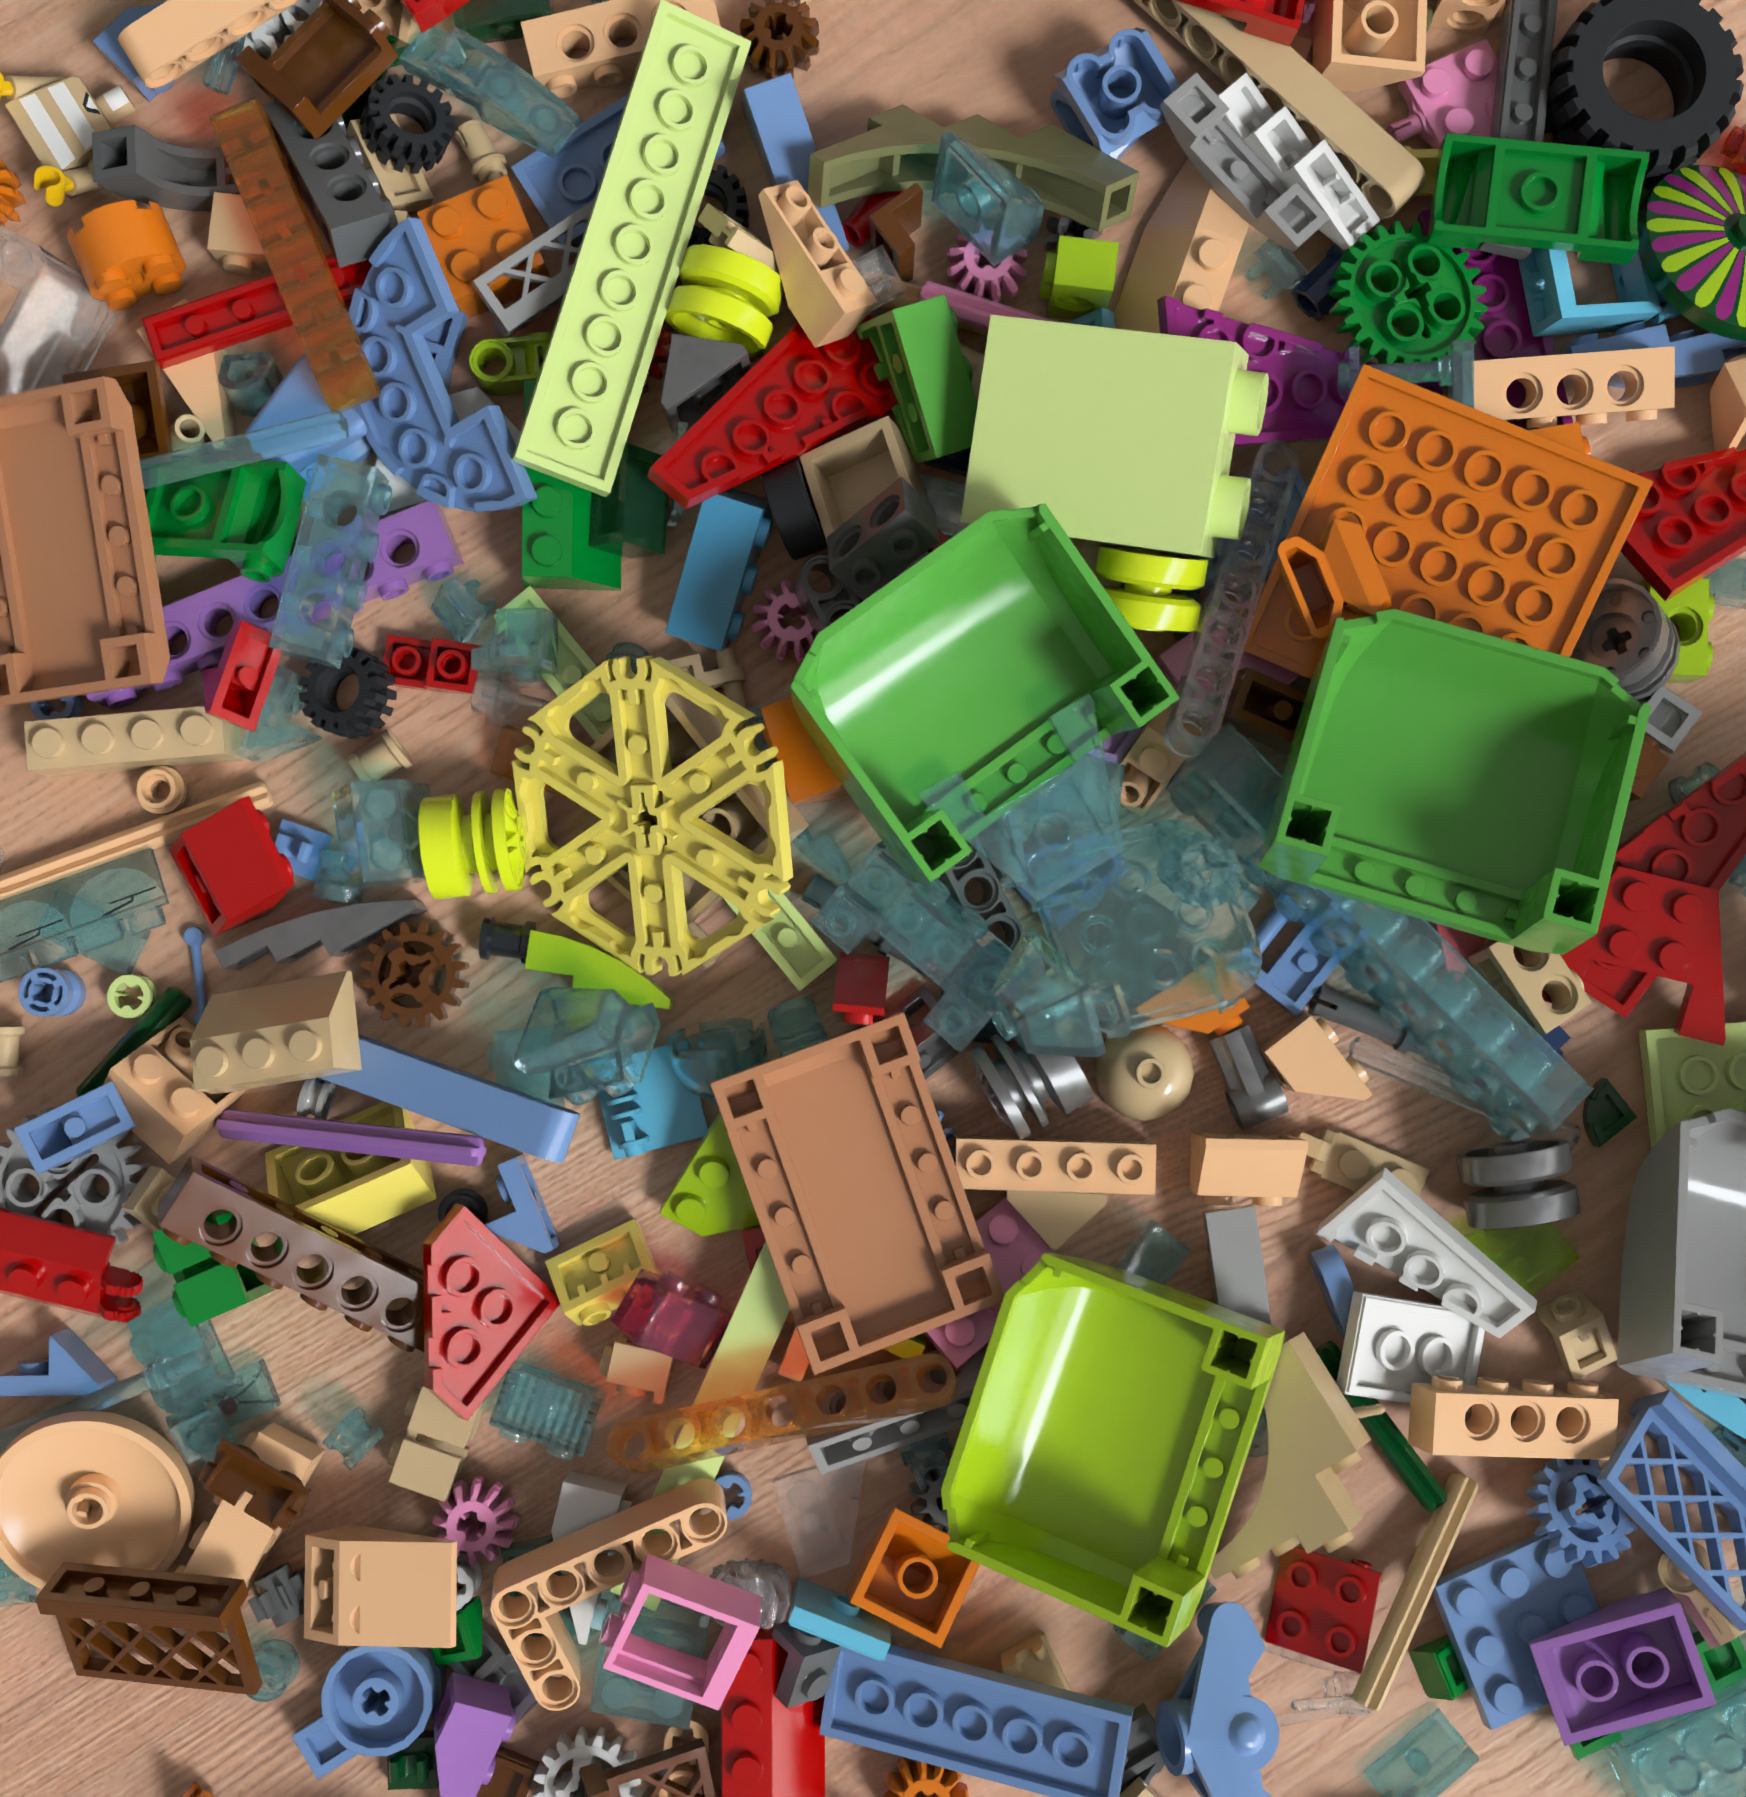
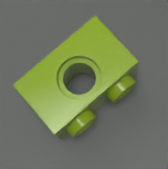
(1078, 277)
(1692, 612)

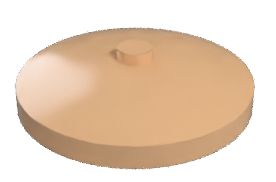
(92, 1495)

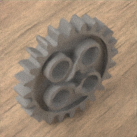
(84, 1202)

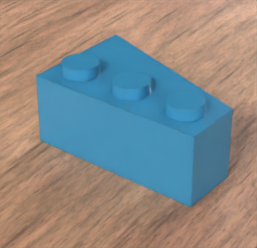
(720, 569)

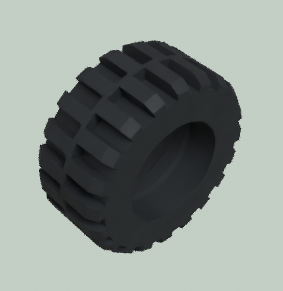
(1674, 39)

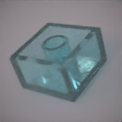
(627, 1698)

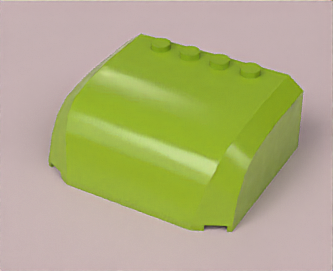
(1108, 1441)

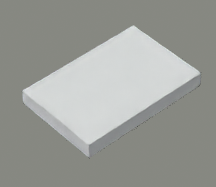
(1404, 1343)

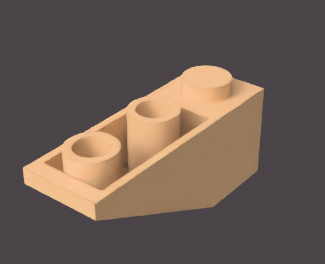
(814, 269)

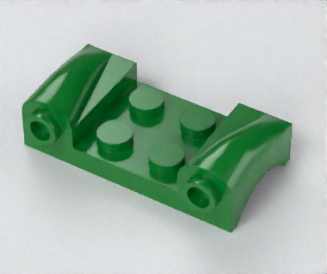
(1537, 196)
(232, 515)

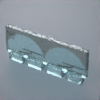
(81, 907)

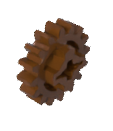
(402, 957)

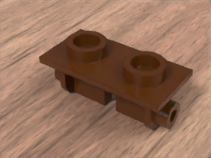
(276, 1494)

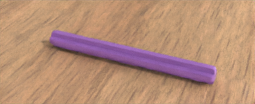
(352, 1137)

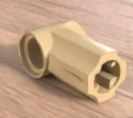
(1706, 1616)

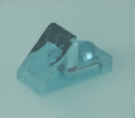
(273, 732)

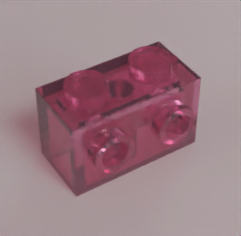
(672, 1317)

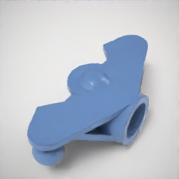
(1213, 1723)

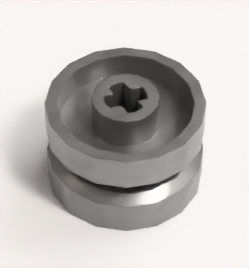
(1518, 1183)

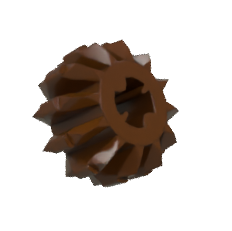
(797, 34)

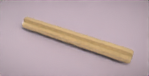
(1414, 1593)

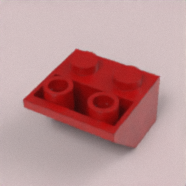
(233, 866)

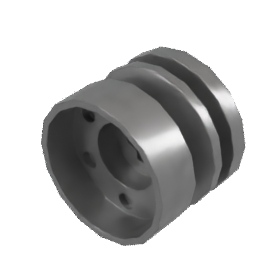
(1652, 642)
(1026, 1080)

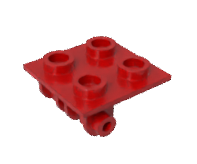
(1324, 1607)

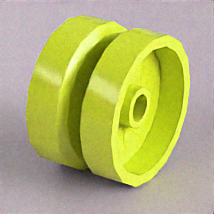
(725, 298)
(1148, 585)

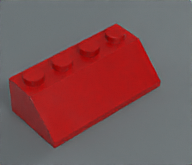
(763, 1742)

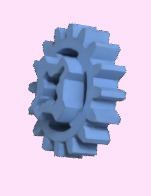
(1587, 1537)

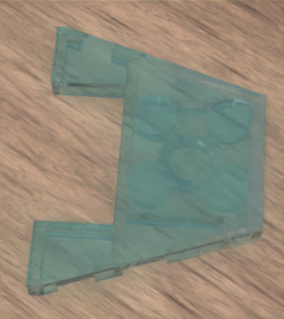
(1051, 829)

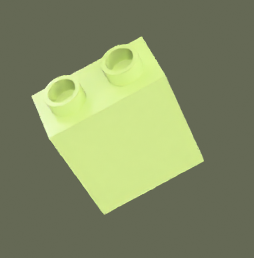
(1114, 433)

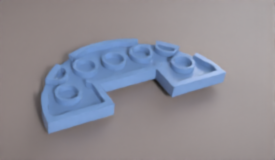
(414, 420)

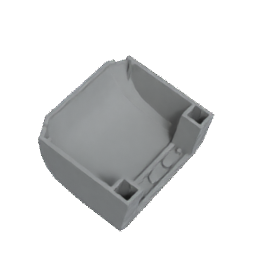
(1688, 1258)

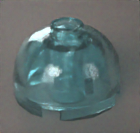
(715, 1052)

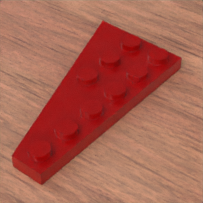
(776, 413)
(1689, 520)
(1690, 842)

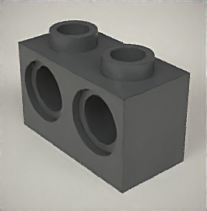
(882, 539)

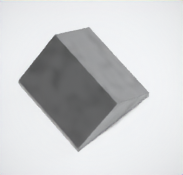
(699, 375)

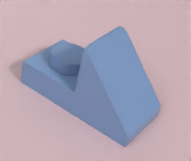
(75, 1128)
(530, 1221)
(67, 1372)

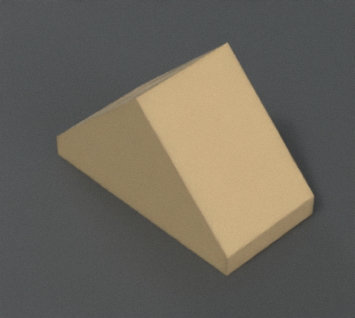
(1056, 1214)

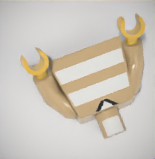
(58, 124)

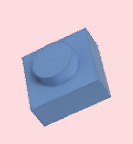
(320, 1747)

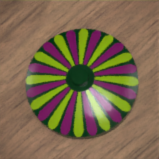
(1696, 246)

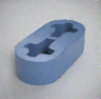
(1334, 1284)

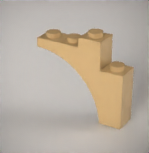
(1309, 1443)

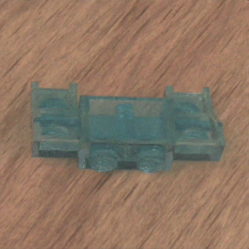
(930, 931)

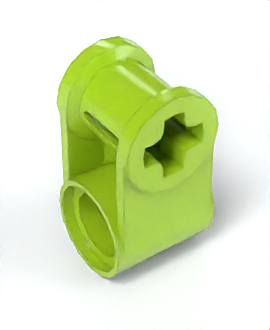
(521, 358)

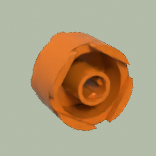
(127, 253)

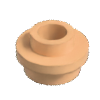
(148, 784)

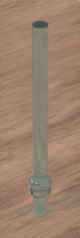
(157, 1377)

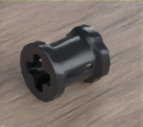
(504, 939)

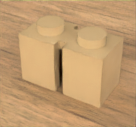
(434, 1446)

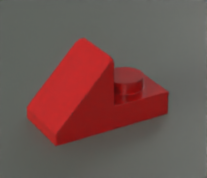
(243, 677)

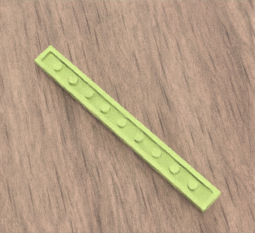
(787, 937)

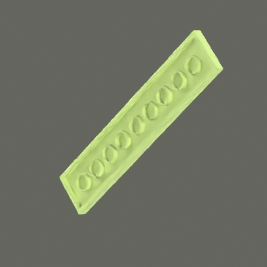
(632, 250)

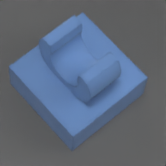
(301, 847)

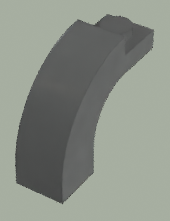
(159, 172)

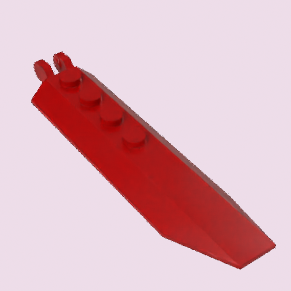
(65, 1268)

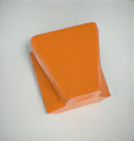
(1333, 576)

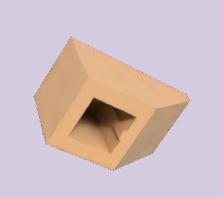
(1149, 765)
(1309, 1062)

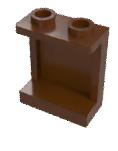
(323, 64)

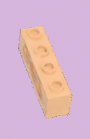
(596, 29)
(1646, 374)
(1056, 1164)
(1584, 1430)

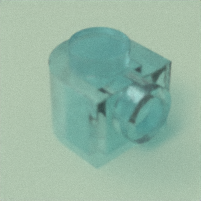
(249, 380)

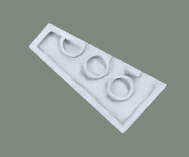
(1408, 1237)

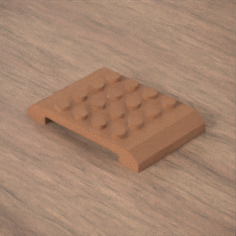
(75, 547)
(856, 1192)

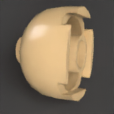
(1144, 1073)

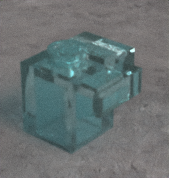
(521, 645)

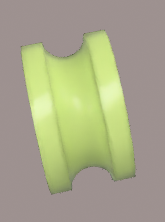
(116, 993)

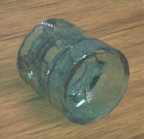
(331, 883)

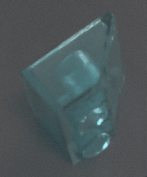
(379, 832)

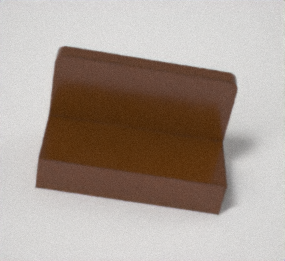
(892, 227)

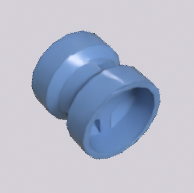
(62, 995)

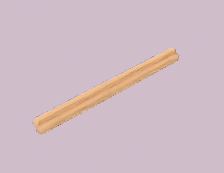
(143, 836)

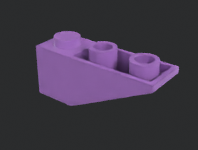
(468, 1732)

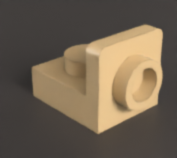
(1578, 1334)

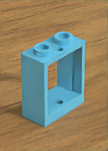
(1555, 310)

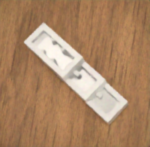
(1293, 159)

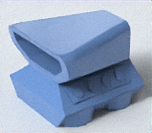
(1114, 92)
(299, 398)

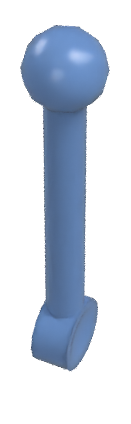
(195, 938)

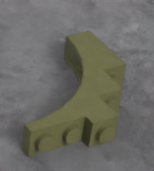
(905, 146)

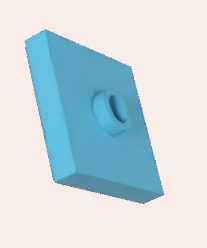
(837, 1620)

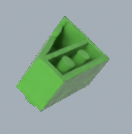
(927, 375)

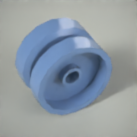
(381, 1697)

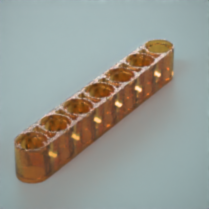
(295, 256)
(758, 1410)

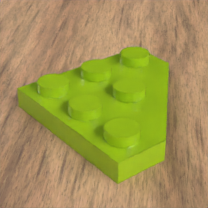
(711, 1189)

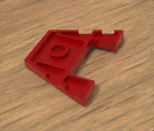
(1667, 932)

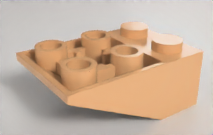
(380, 1588)

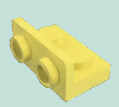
(599, 1273)

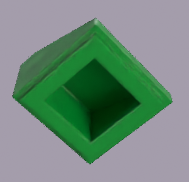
(467, 1635)
(1439, 1669)

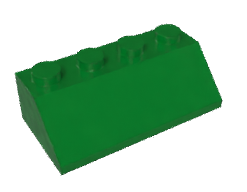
(558, 536)

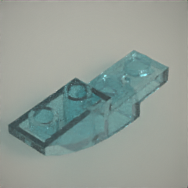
(494, 86)

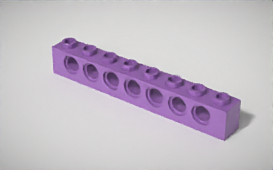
(243, 598)

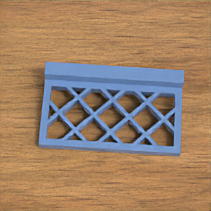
(1716, 1479)

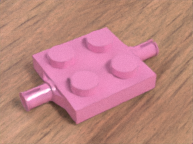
(1450, 97)

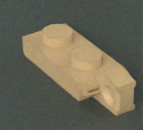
(1355, 1163)

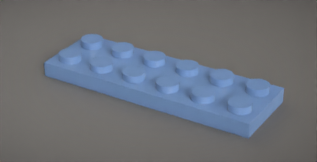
(979, 1722)

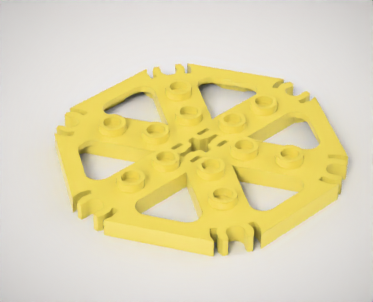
(676, 797)

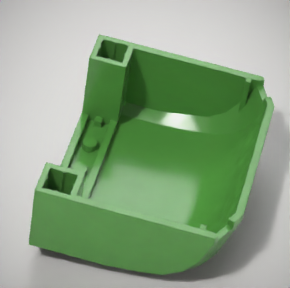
(961, 674)
(1458, 780)

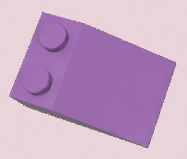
(1621, 1667)

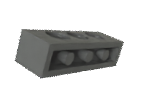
(335, 187)

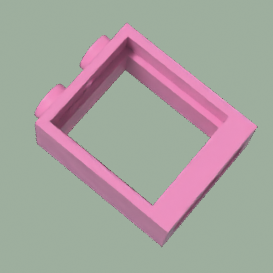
(666, 1667)

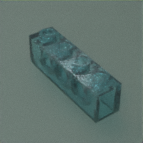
(333, 487)

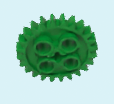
(1406, 296)

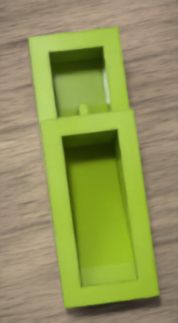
(593, 969)

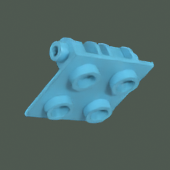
(653, 1111)

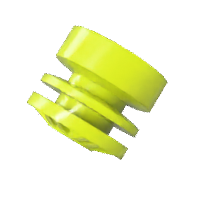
(463, 844)

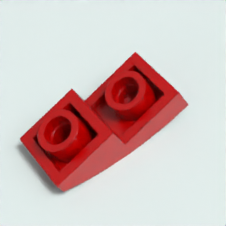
(430, 664)

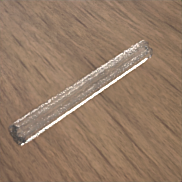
(1431, 1080)

